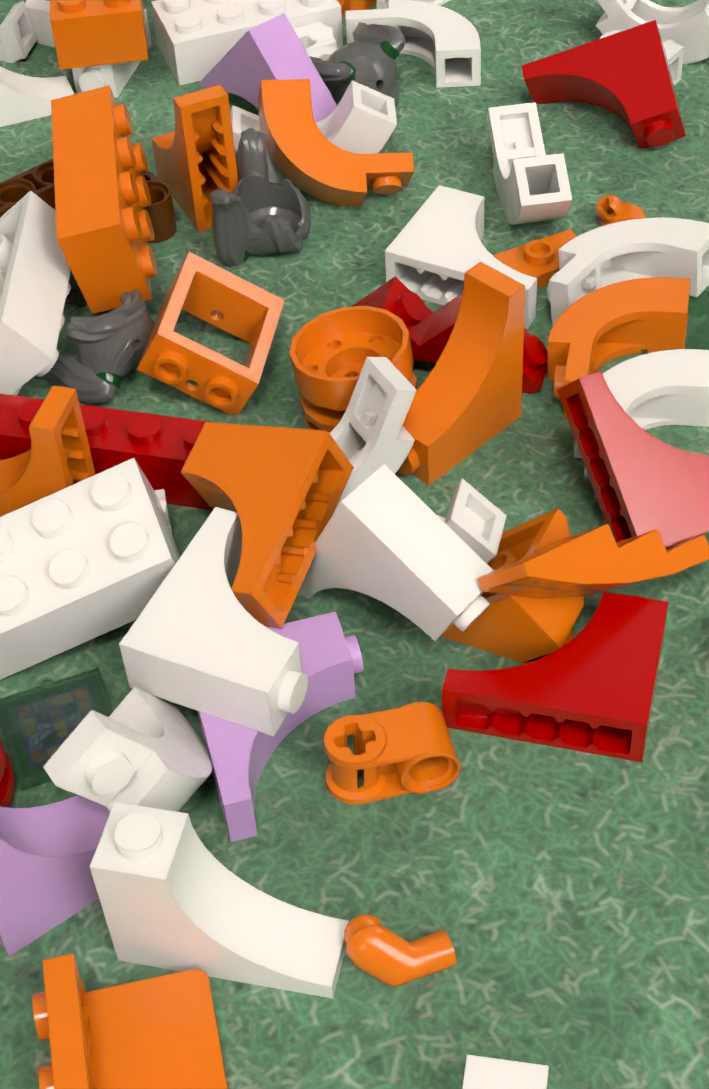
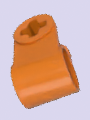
(395, 749)

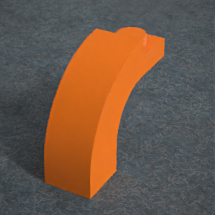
(315, 162)
(616, 324)

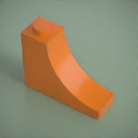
(198, 153)
(475, 381)
(56, 456)
(284, 495)

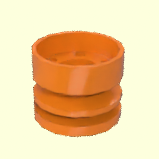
(331, 355)

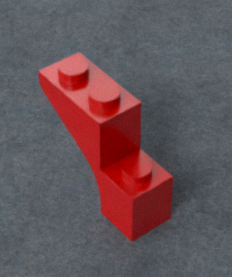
(432, 330)

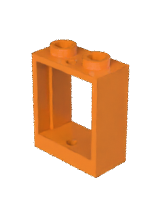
(227, 304)

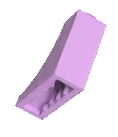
(269, 53)
(242, 753)
(46, 866)

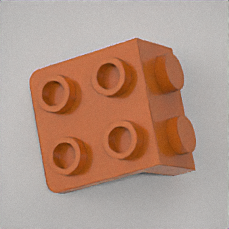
(128, 1034)

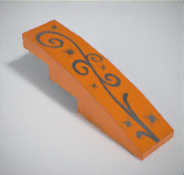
(594, 564)

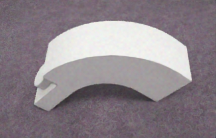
(684, 24)
(431, 34)
(357, 124)
(526, 179)
(630, 252)
(662, 388)
(373, 422)
(133, 757)

